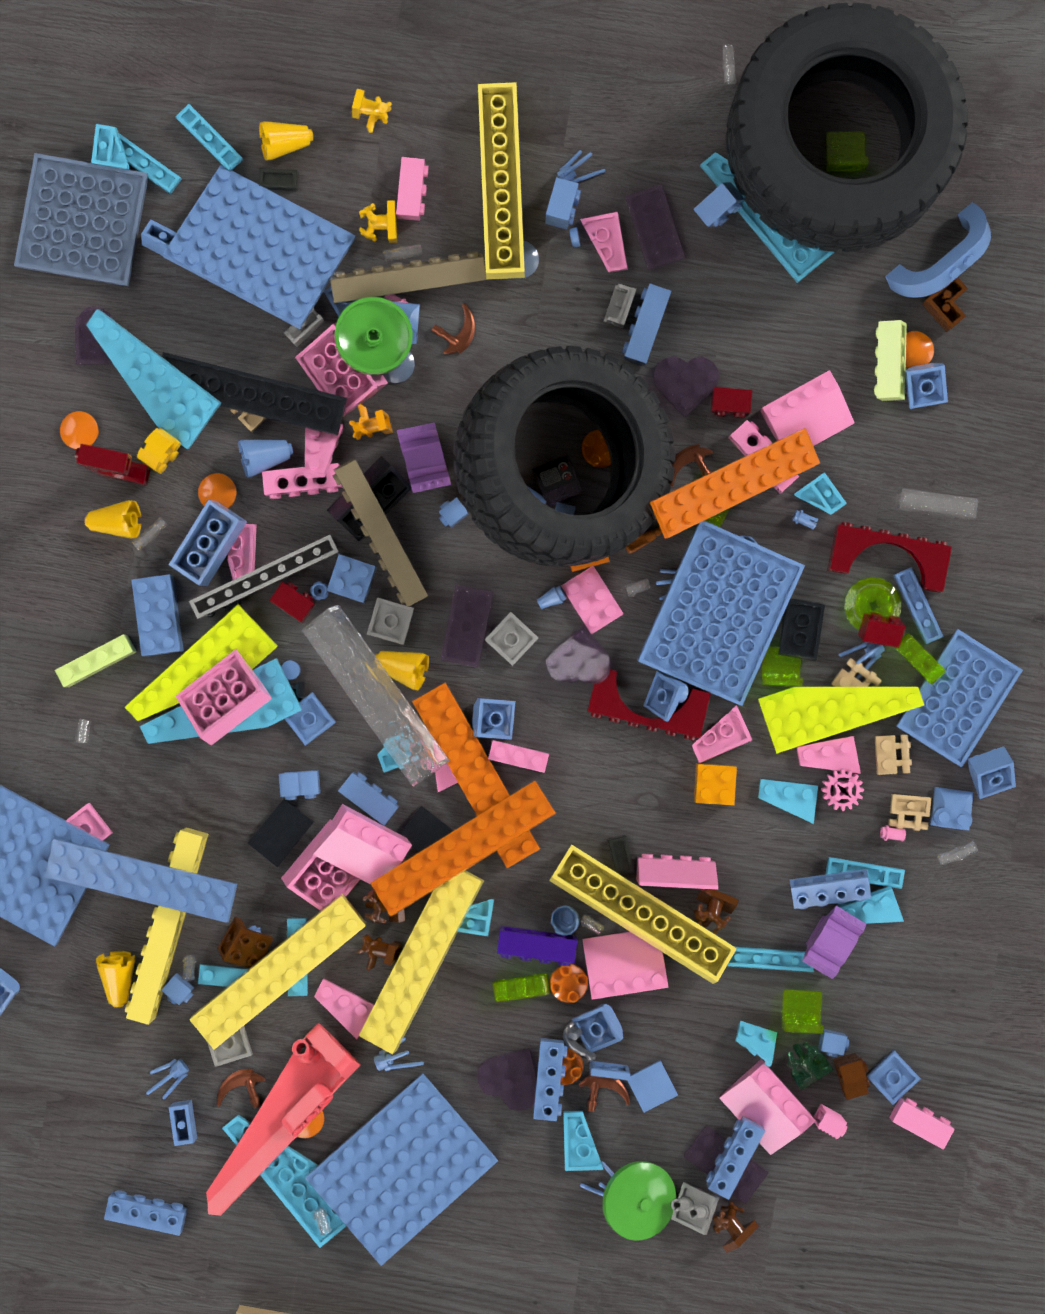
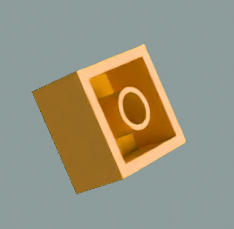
(715, 784)

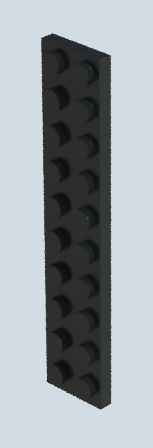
(265, 395)

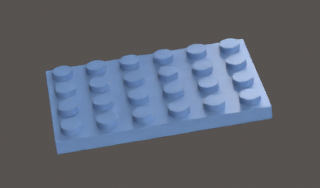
(961, 700)

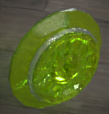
(867, 591)

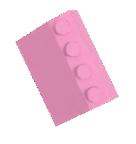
(333, 375)
(812, 406)
(223, 698)
(361, 845)
(676, 872)
(317, 879)
(623, 965)
(769, 1103)

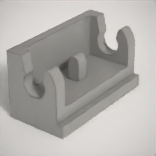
(619, 305)
(298, 335)

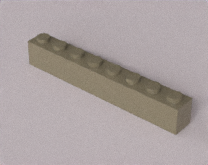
(408, 277)
(380, 532)

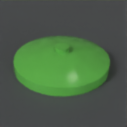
(373, 335)
(639, 1200)

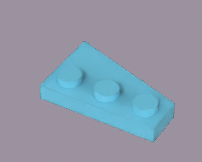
(791, 797)
(878, 909)
(578, 1144)

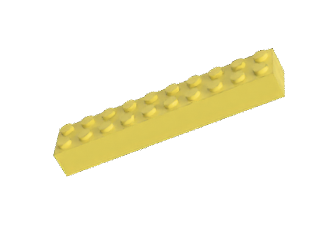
(501, 181)
(643, 914)
(163, 934)
(420, 961)
(278, 971)

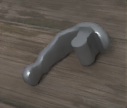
(571, 1034)

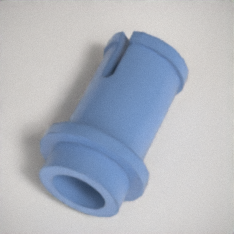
(804, 519)

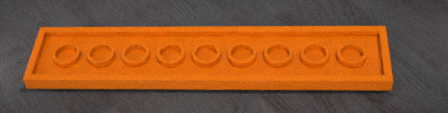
(734, 483)
(469, 763)
(462, 848)

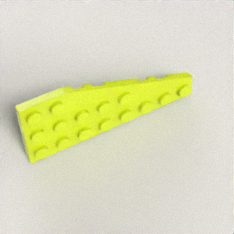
(231, 633)
(814, 713)

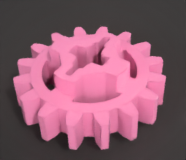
(837, 795)

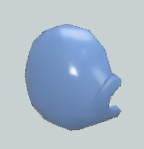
(565, 920)

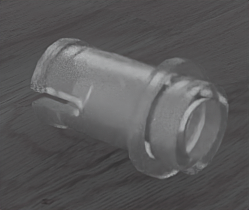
(637, 587)
(83, 731)
(590, 923)
(188, 967)
(322, 1221)

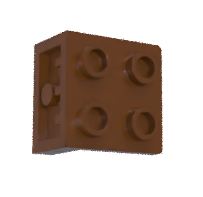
(243, 945)

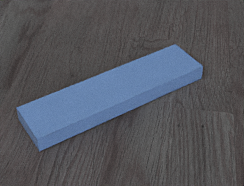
(918, 605)

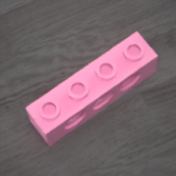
(739, 439)
(272, 478)

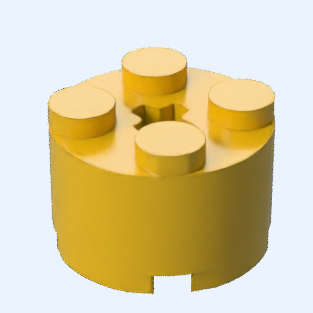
(159, 450)

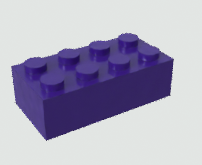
(536, 945)

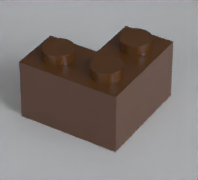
(942, 305)
(852, 1075)

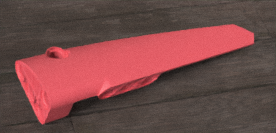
(292, 1104)

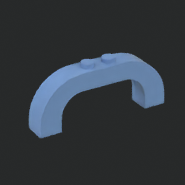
(951, 265)

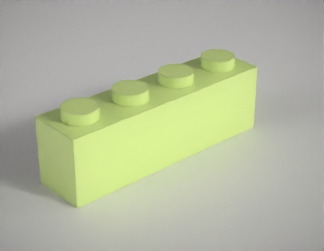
(891, 360)
(95, 661)

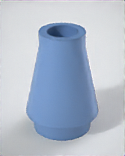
(552, 597)

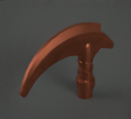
(463, 339)
(691, 454)
(243, 1077)
(596, 1082)

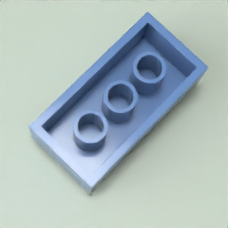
(207, 543)
(157, 615)

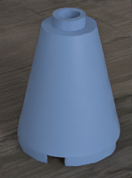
(263, 454)

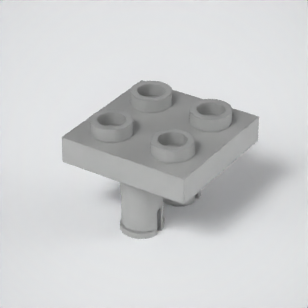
(694, 1208)

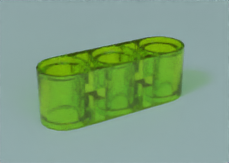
(920, 659)
(521, 987)

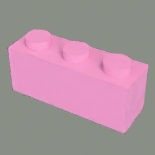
(411, 189)
(518, 756)
(922, 1122)

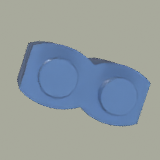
(299, 783)

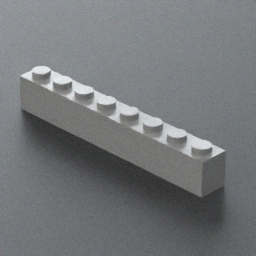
(263, 576)

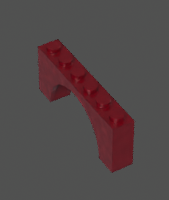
(112, 464)
(930, 557)
(686, 720)

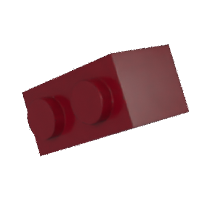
(731, 401)
(292, 601)
(881, 629)

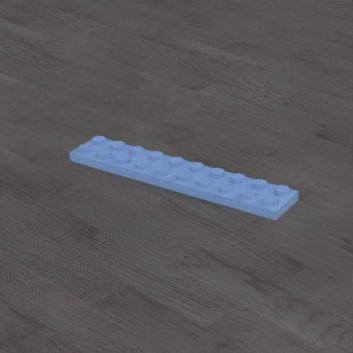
(141, 880)

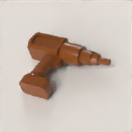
(643, 540)

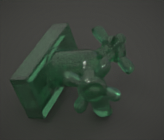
(810, 1068)

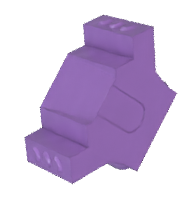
(423, 457)
(833, 941)

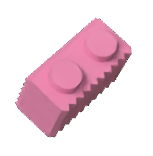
(830, 1121)

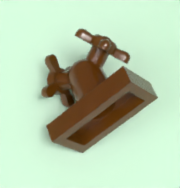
(716, 903)
(376, 904)
(377, 948)
(738, 1233)

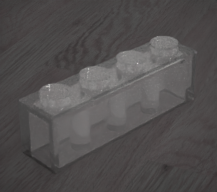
(936, 504)

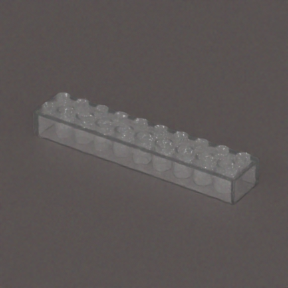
(375, 695)

